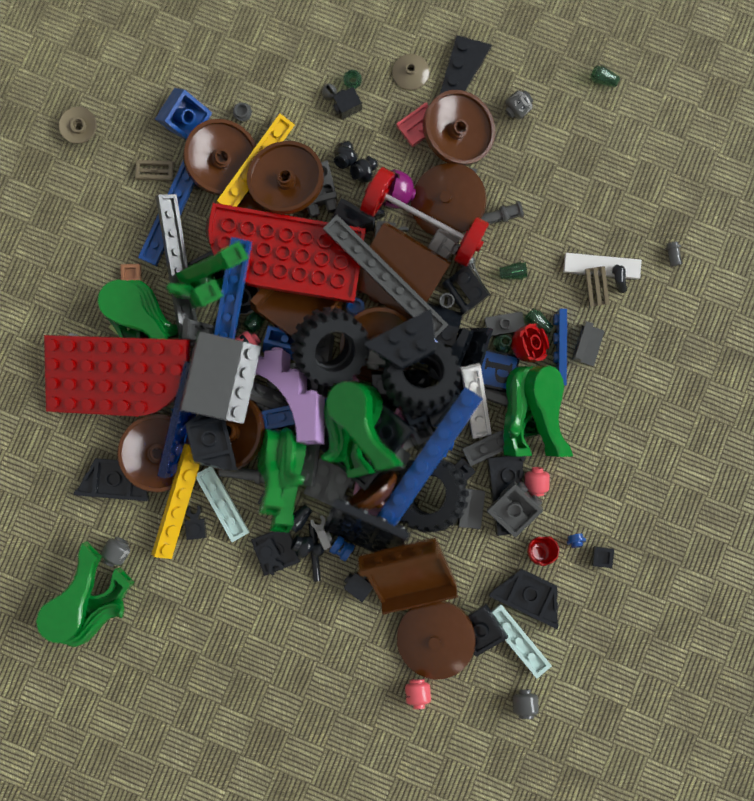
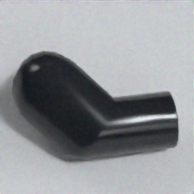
(620, 278)

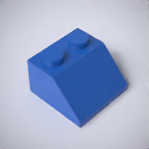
(182, 113)

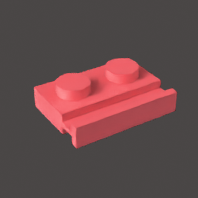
(412, 125)

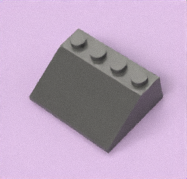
(220, 377)

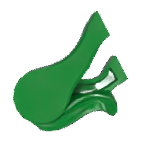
(198, 281)
(134, 307)
(537, 394)
(350, 420)
(281, 466)
(76, 612)

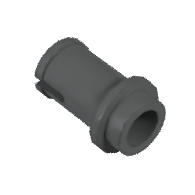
(674, 254)

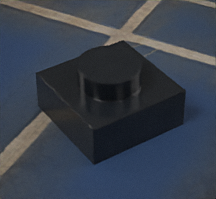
(602, 557)

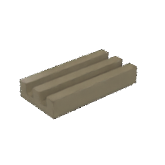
(170, 171)
(597, 287)

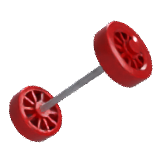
(377, 193)

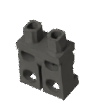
(327, 195)

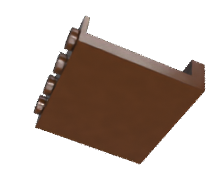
(410, 260)
(288, 309)
(409, 575)

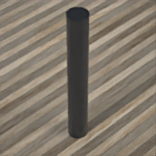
(315, 560)

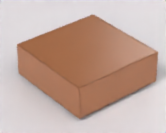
(130, 272)

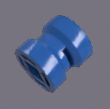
(346, 550)

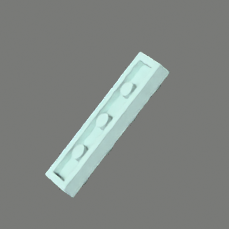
(222, 504)
(521, 643)

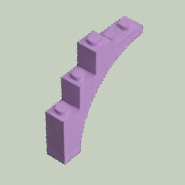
(305, 405)

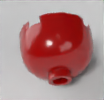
(530, 343)

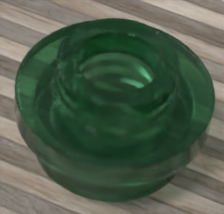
(352, 74)

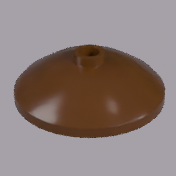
(377, 493)

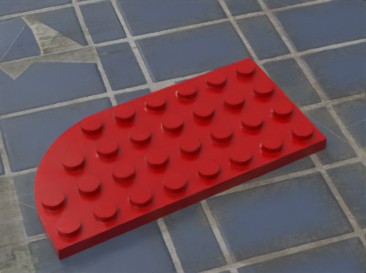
(287, 252)
(112, 374)

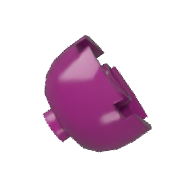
(401, 189)

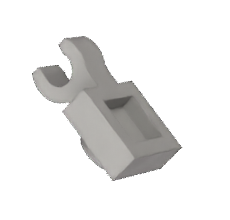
(325, 538)

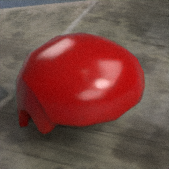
(543, 550)

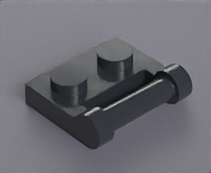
(471, 286)

